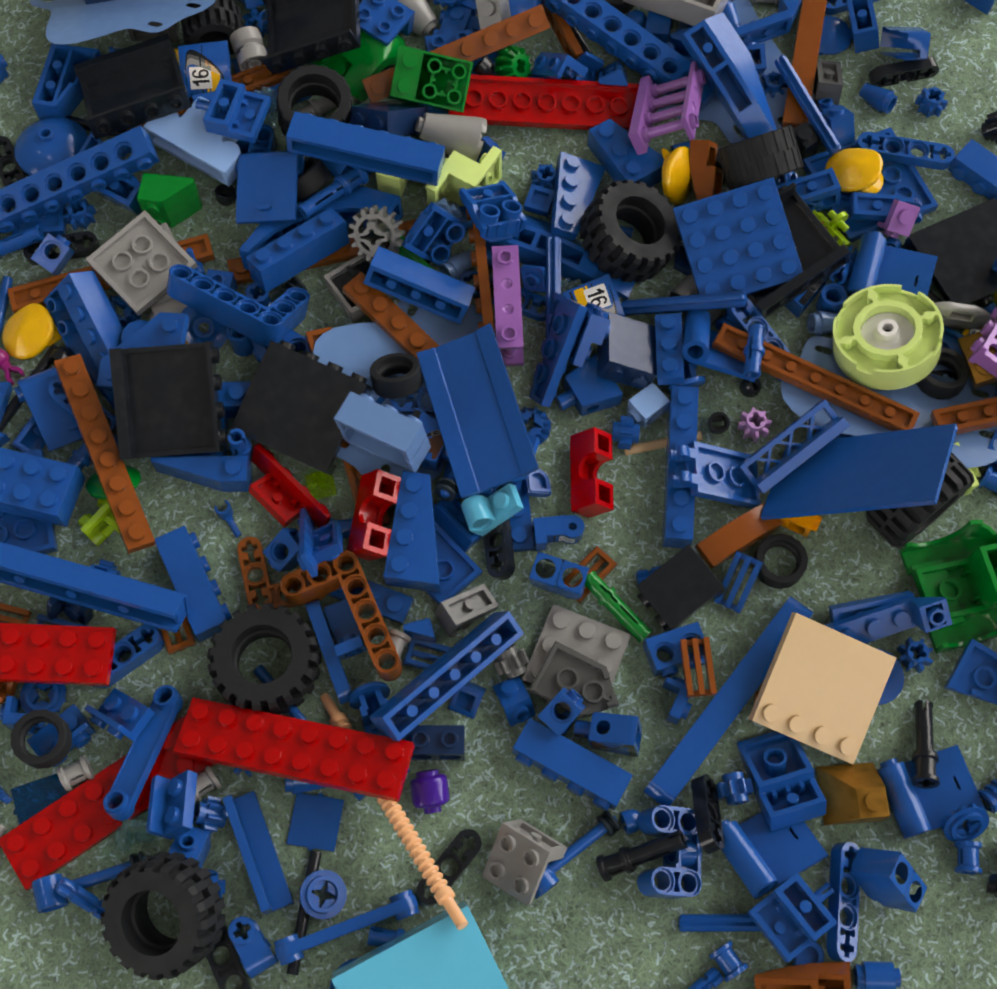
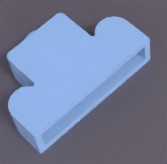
(190, 142)

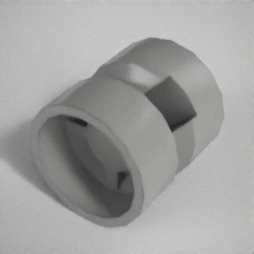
(248, 47)

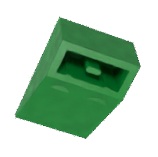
(430, 79)

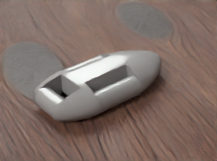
(962, 316)

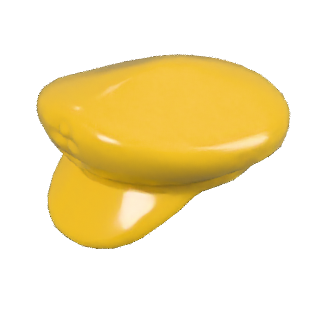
(857, 170)
(676, 174)
(29, 332)

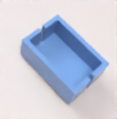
(383, 431)

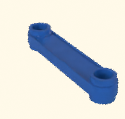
(143, 754)
(291, 947)

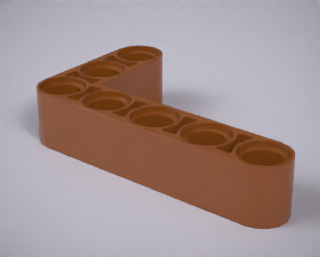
(358, 603)

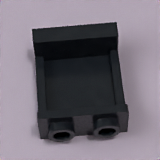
(679, 588)

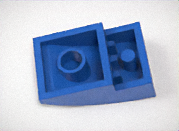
(782, 780)

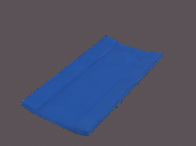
(477, 412)

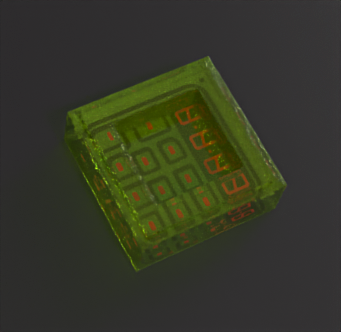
(320, 485)

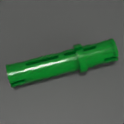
(616, 606)

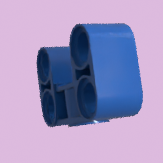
(677, 865)

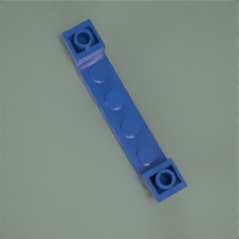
(756, 30)
(894, 617)

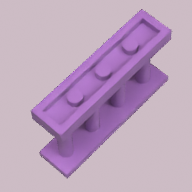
(649, 100)
(508, 303)

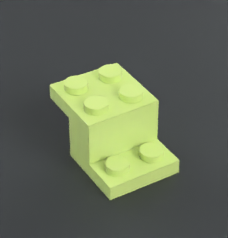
(465, 173)

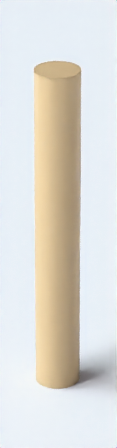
(652, 445)

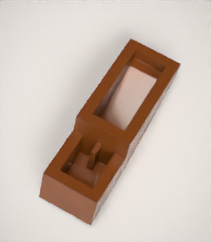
(705, 176)
(736, 536)
(807, 976)

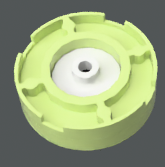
(887, 337)

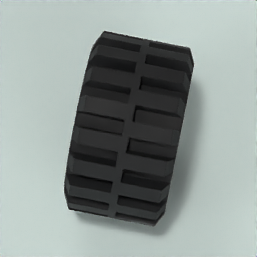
(212, 24)

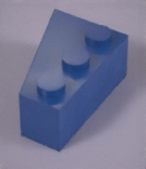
(59, 87)
(615, 151)
(120, 192)

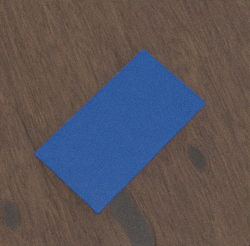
(866, 474)

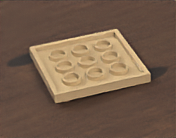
(822, 688)

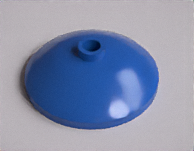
(48, 143)

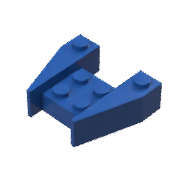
(214, 468)

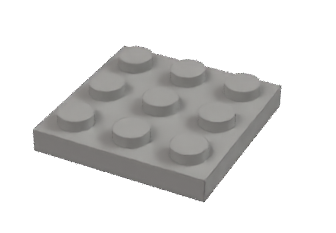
(139, 262)
(581, 634)

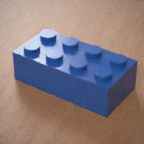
(38, 487)

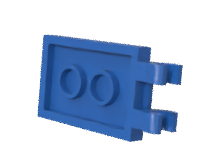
(715, 474)

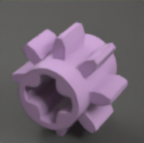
(750, 429)

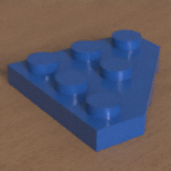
(159, 331)

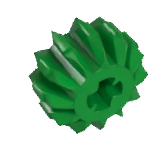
(512, 62)

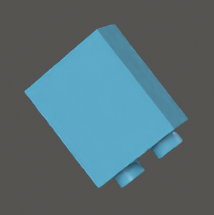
(427, 958)

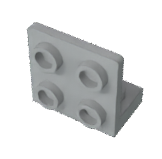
(521, 859)

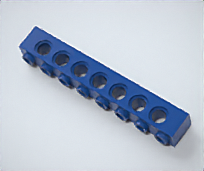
(625, 32)
(68, 172)

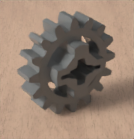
(382, 225)

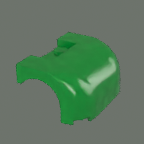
(363, 62)
(963, 572)

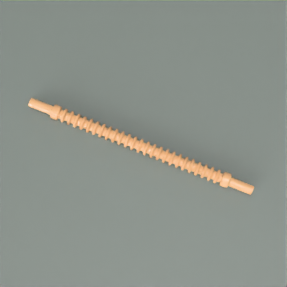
(443, 894)

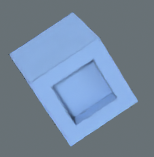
(647, 405)

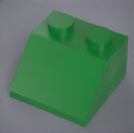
(169, 198)

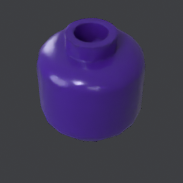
(429, 790)

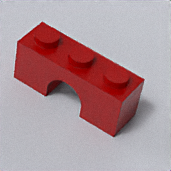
(587, 453)
(375, 495)

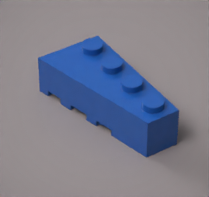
(413, 542)

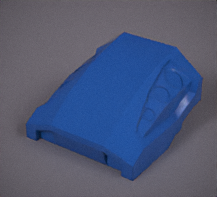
(494, 211)
(435, 234)

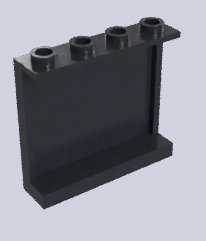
(309, 31)
(132, 86)
(816, 250)
(965, 254)
(167, 400)
(295, 405)

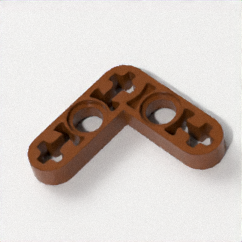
(272, 591)

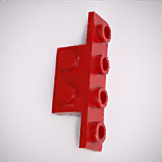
(282, 492)

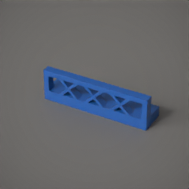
(816, 188)
(798, 455)
(258, 852)

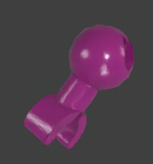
(7, 367)

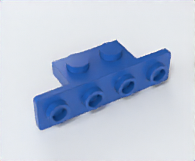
(317, 543)

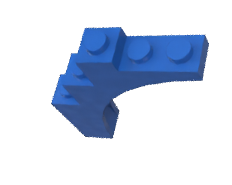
(344, 205)

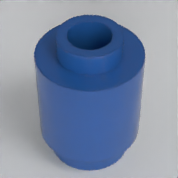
(876, 975)

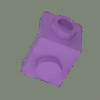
(899, 219)

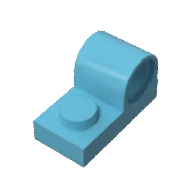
(487, 513)

